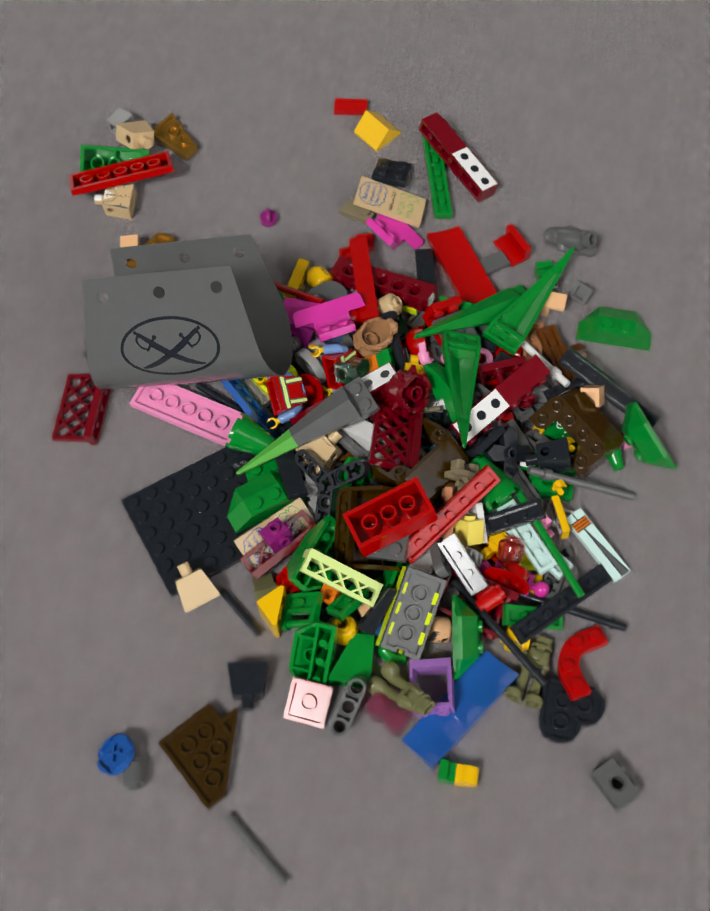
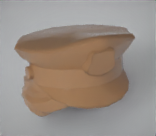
(374, 336)

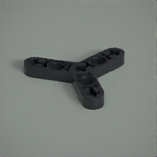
(333, 476)

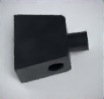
(551, 455)
(248, 682)

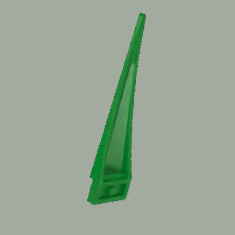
(477, 314)
(515, 322)
(461, 362)

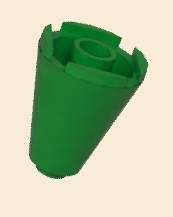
(248, 436)
(502, 491)

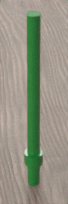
(554, 552)

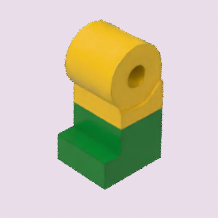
(457, 774)

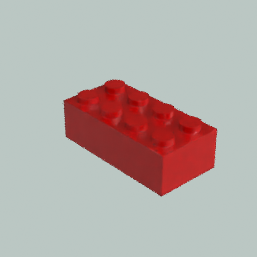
(390, 517)

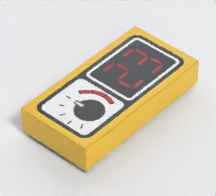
(559, 517)

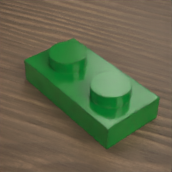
(345, 605)

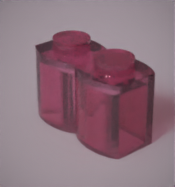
(391, 717)

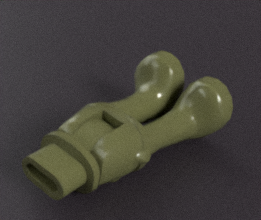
(540, 656)
(411, 695)

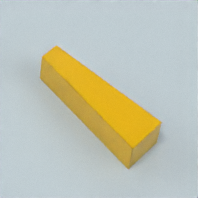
(298, 276)

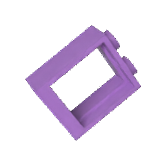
(435, 667)

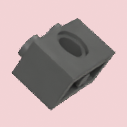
(615, 797)

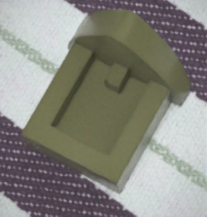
(263, 585)

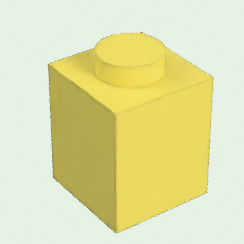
(470, 529)

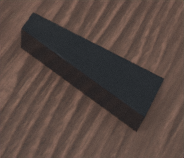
(374, 615)

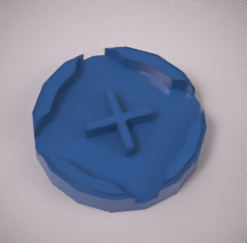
(116, 754)

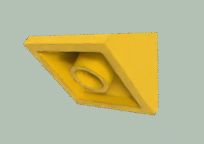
(376, 130)
(271, 609)

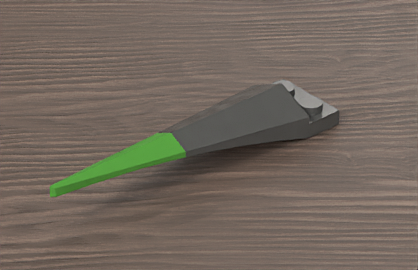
(339, 410)

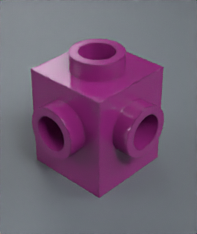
(277, 535)

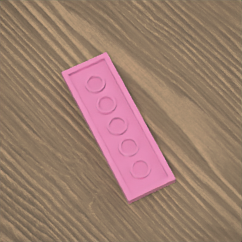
(187, 411)

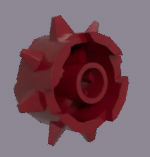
(408, 390)

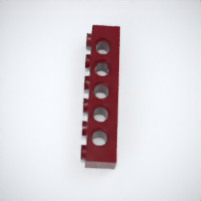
(411, 291)

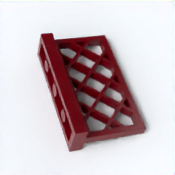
(96, 413)
(410, 442)

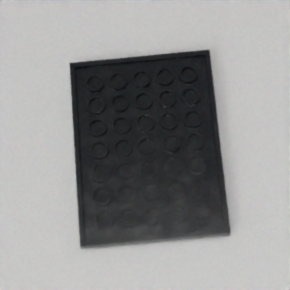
(187, 516)

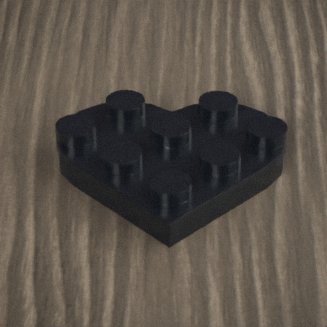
(562, 719)

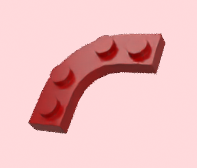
(569, 660)

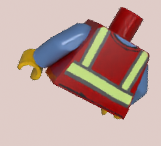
(332, 354)
(286, 396)

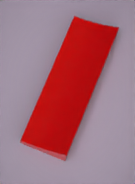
(120, 173)
(460, 265)

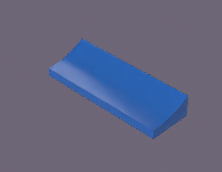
(474, 696)

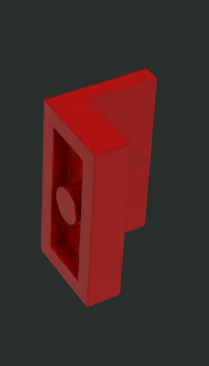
(513, 246)

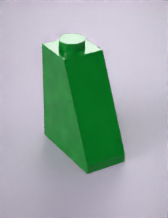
(355, 660)

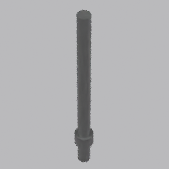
(548, 474)

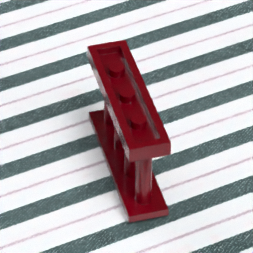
(498, 370)
(511, 595)

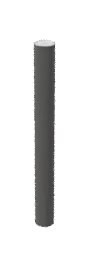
(258, 851)

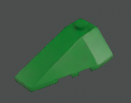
(98, 155)

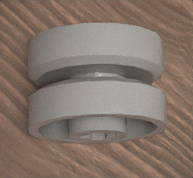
(310, 364)

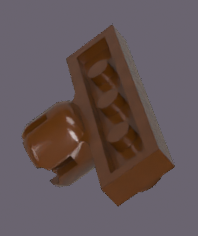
(555, 348)

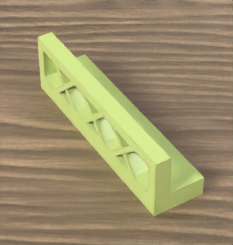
(341, 571)

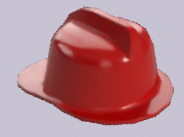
(511, 576)

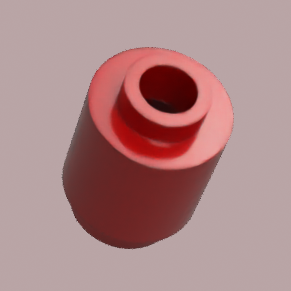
(490, 597)

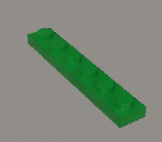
(437, 182)

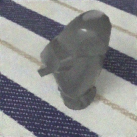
(569, 237)

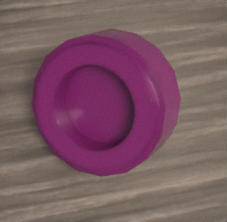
(268, 217)

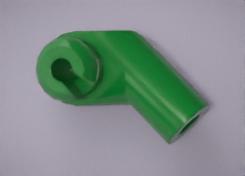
(388, 655)

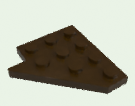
(203, 752)

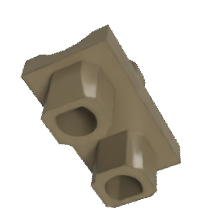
(460, 474)

